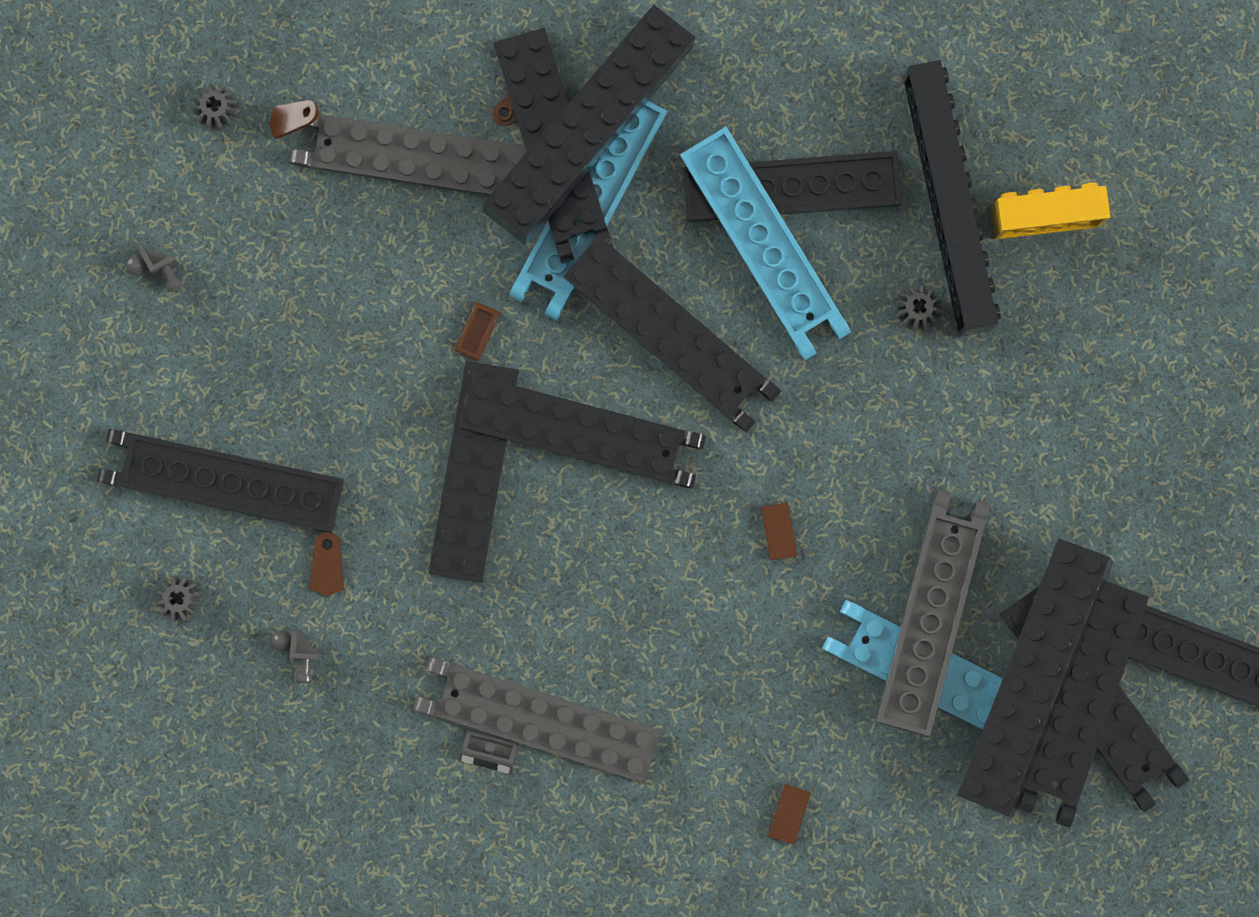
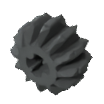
(224, 99)
(908, 306)
(189, 598)

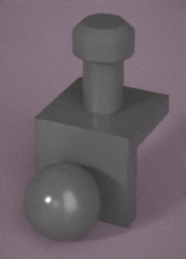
(157, 264)
(300, 649)

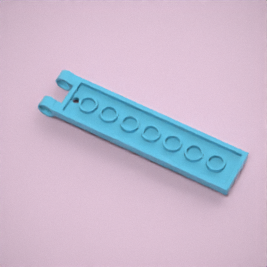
(611, 179)
(762, 238)
(966, 689)

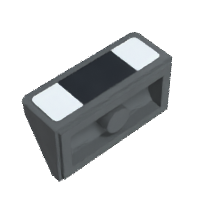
(488, 751)

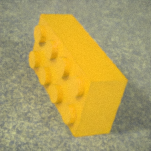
(1050, 211)

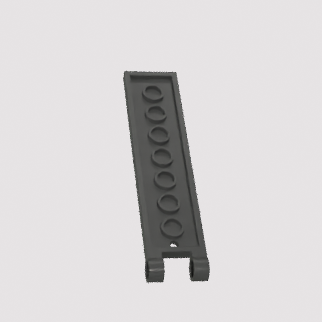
(409, 155)
(931, 618)
(542, 721)

